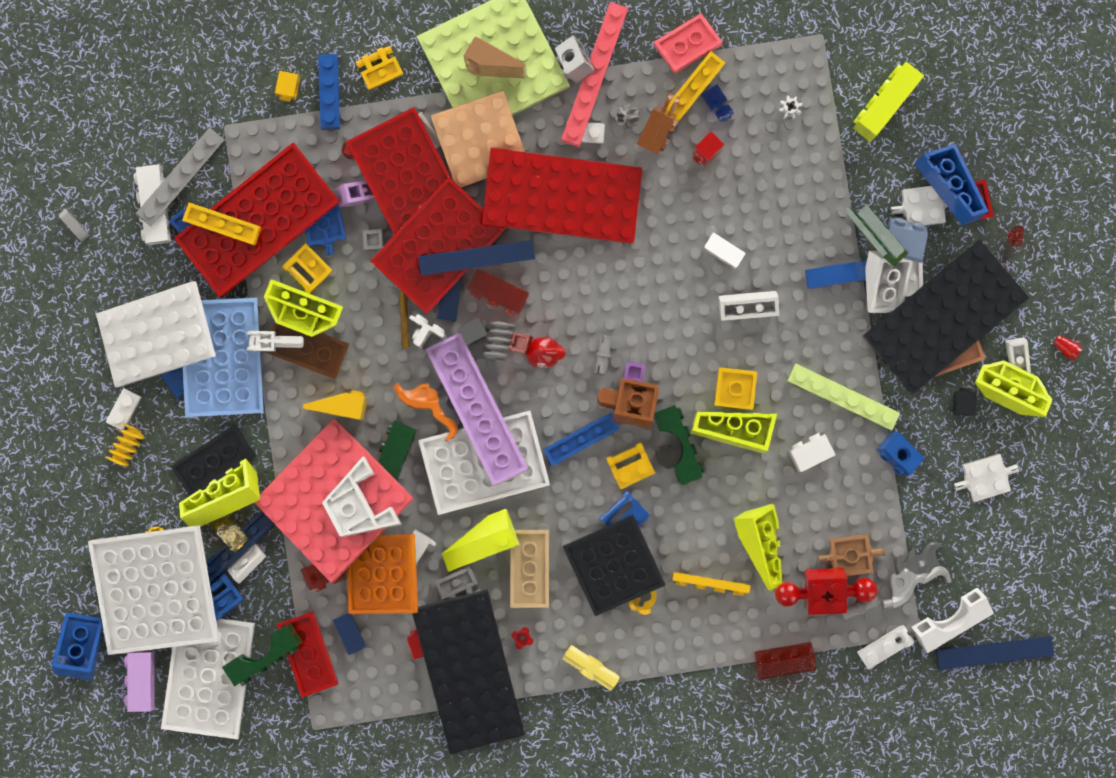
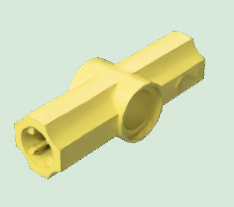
(591, 667)

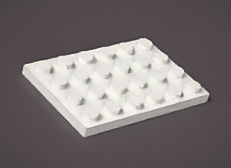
(155, 334)
(459, 476)
(199, 691)

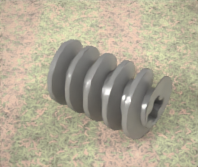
(498, 341)

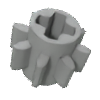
(627, 116)

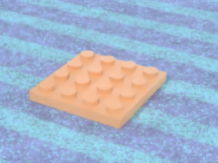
(471, 131)

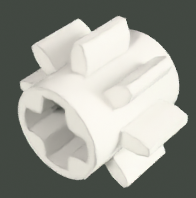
(796, 105)

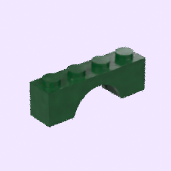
(670, 421)
(243, 667)

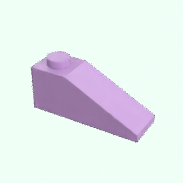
(354, 194)

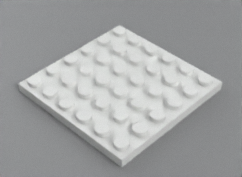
(153, 590)

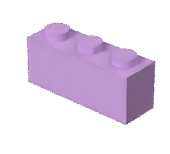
(140, 681)

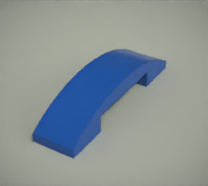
(835, 274)

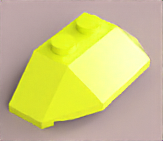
(300, 309)
(1014, 389)

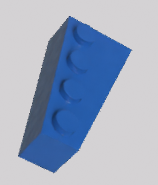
(953, 183)

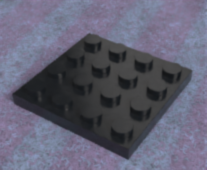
(614, 565)

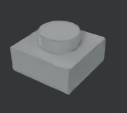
(373, 239)

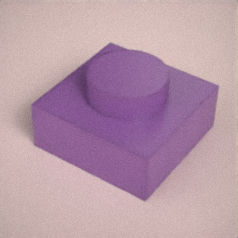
(634, 371)

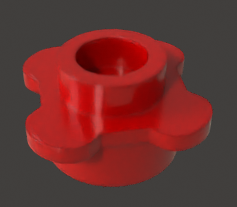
(517, 635)

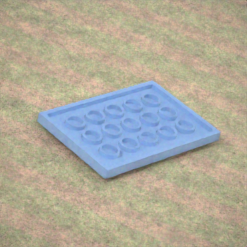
(233, 378)

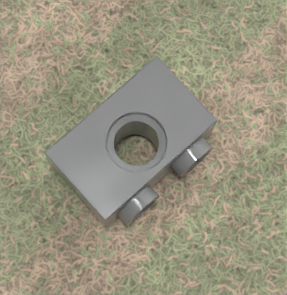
(574, 59)

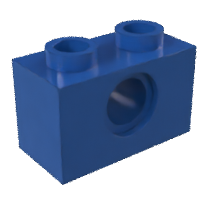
(910, 456)

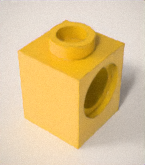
(287, 86)

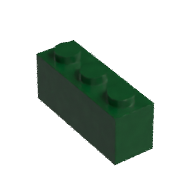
(396, 447)

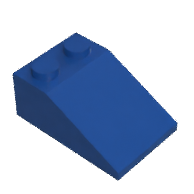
(78, 646)

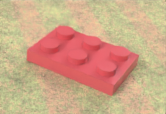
(687, 43)

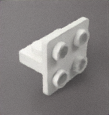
(422, 335)

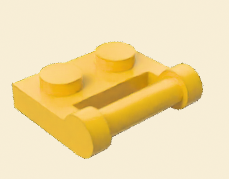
(312, 264)
(632, 472)

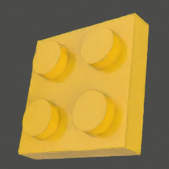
(735, 388)

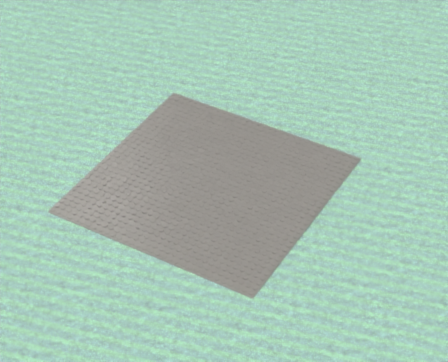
(768, 192)

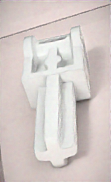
(269, 341)

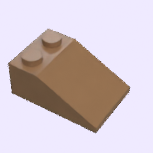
(492, 62)

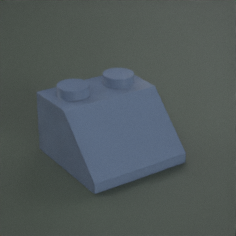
(911, 236)

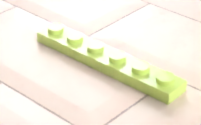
(843, 397)

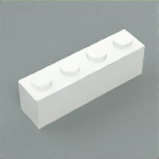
(148, 180)

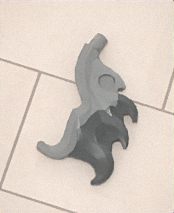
(914, 570)

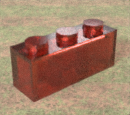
(498, 292)
(784, 660)

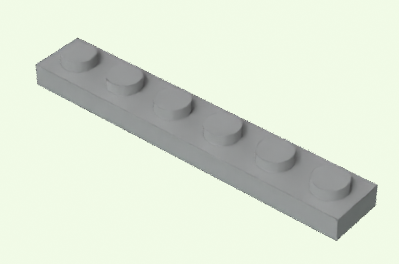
(179, 177)

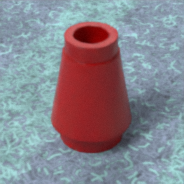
(1068, 347)

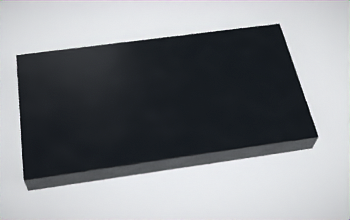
(213, 460)

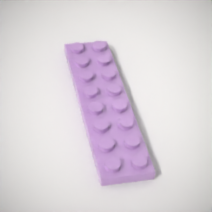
(477, 409)

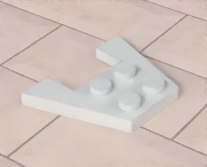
(349, 507)

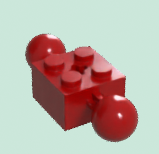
(826, 591)

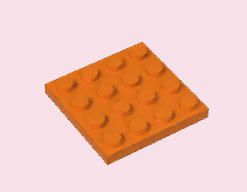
(384, 577)

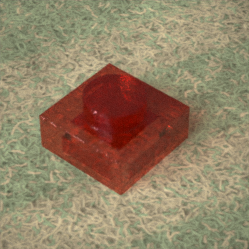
(1015, 236)
(520, 343)

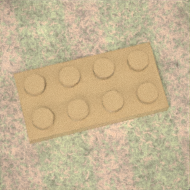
(530, 570)

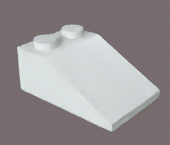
(885, 283)

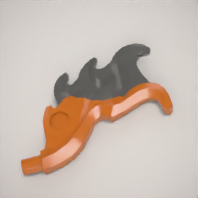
(434, 400)

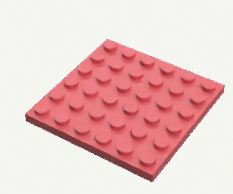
(298, 492)

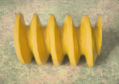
(126, 445)

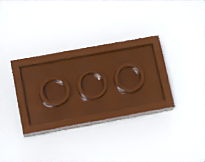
(319, 353)

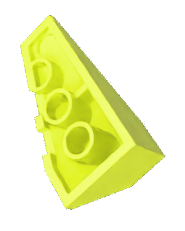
(758, 535)
(486, 539)

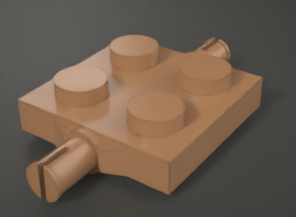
(852, 554)

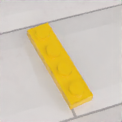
(696, 84)
(221, 224)
(702, 582)

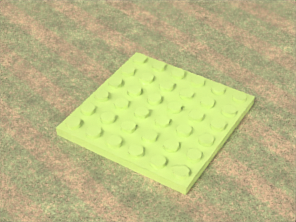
(511, 29)

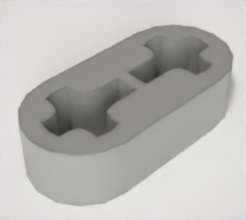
(74, 225)

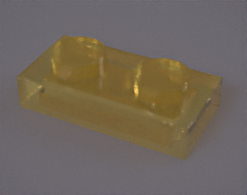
(229, 532)

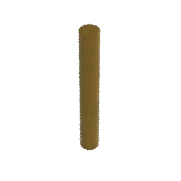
(404, 320)

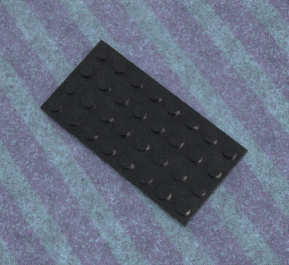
(945, 317)
(468, 671)

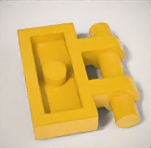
(382, 72)

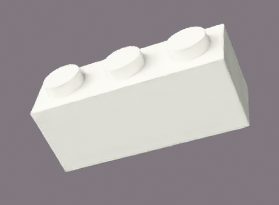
(749, 305)

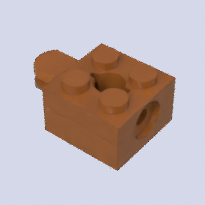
(659, 126)
(632, 402)

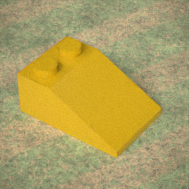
(345, 405)

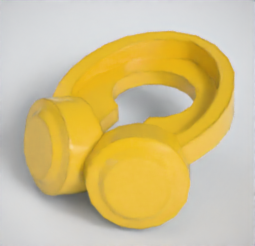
(646, 608)

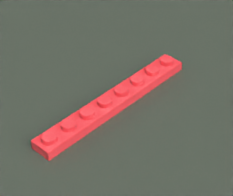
(592, 83)

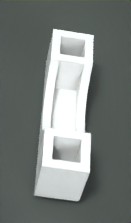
(972, 610)

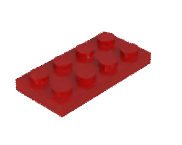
(312, 661)

